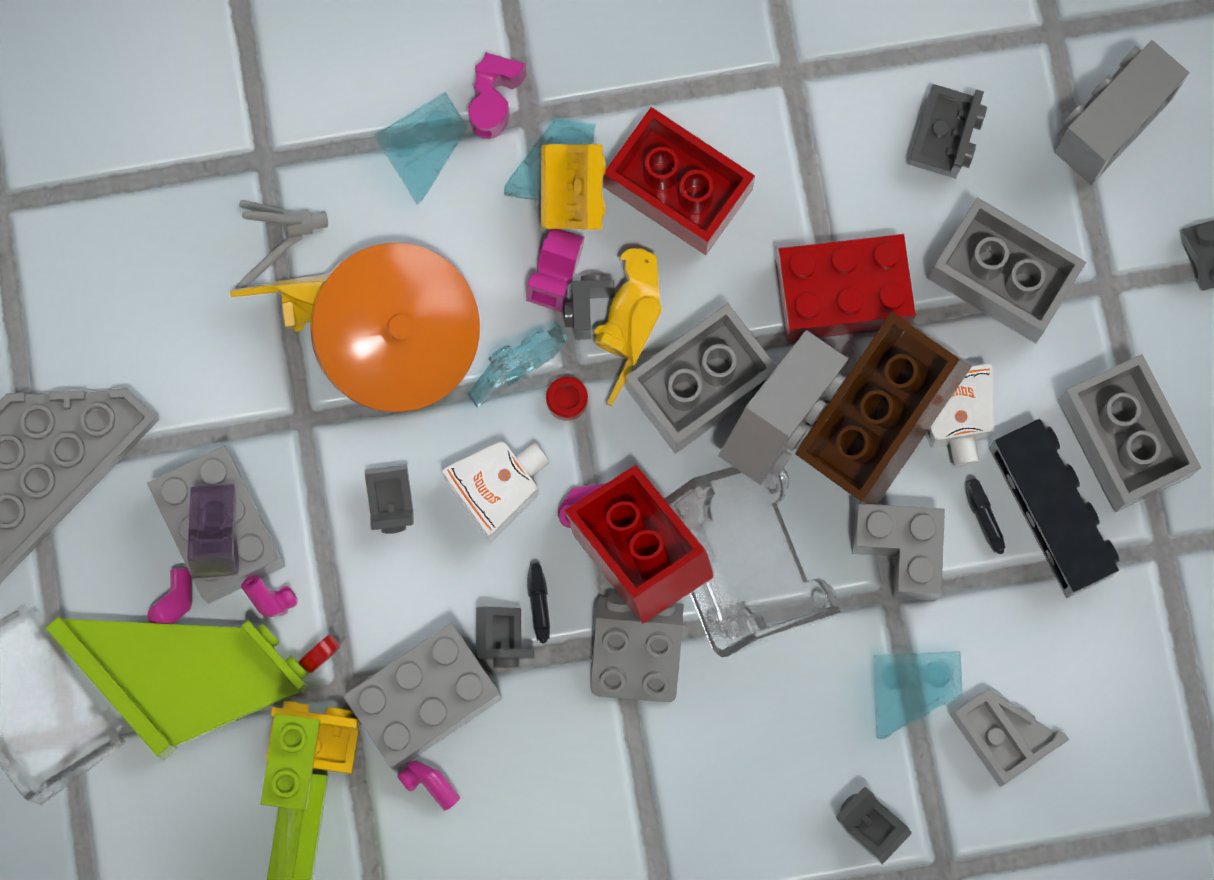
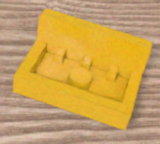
(572, 186)
(336, 736)

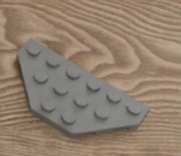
(54, 455)

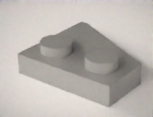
(1005, 736)

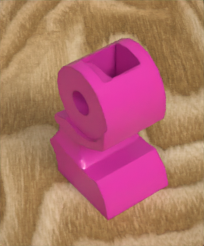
(490, 110)
(555, 269)

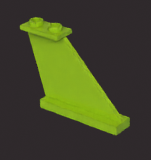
(180, 678)
(296, 794)

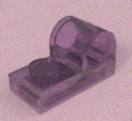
(212, 532)

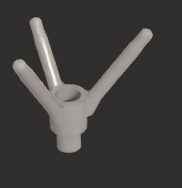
(294, 223)

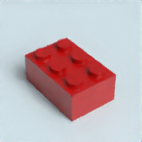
(678, 181)
(844, 286)
(639, 544)

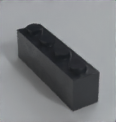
(1054, 507)

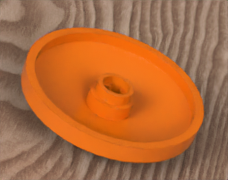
(395, 327)

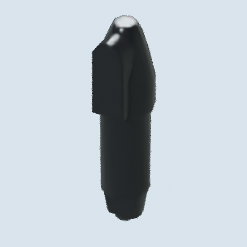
(982, 509)
(539, 606)

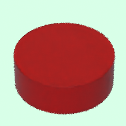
(567, 398)
(320, 653)

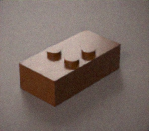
(883, 409)

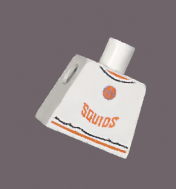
(966, 417)
(496, 485)

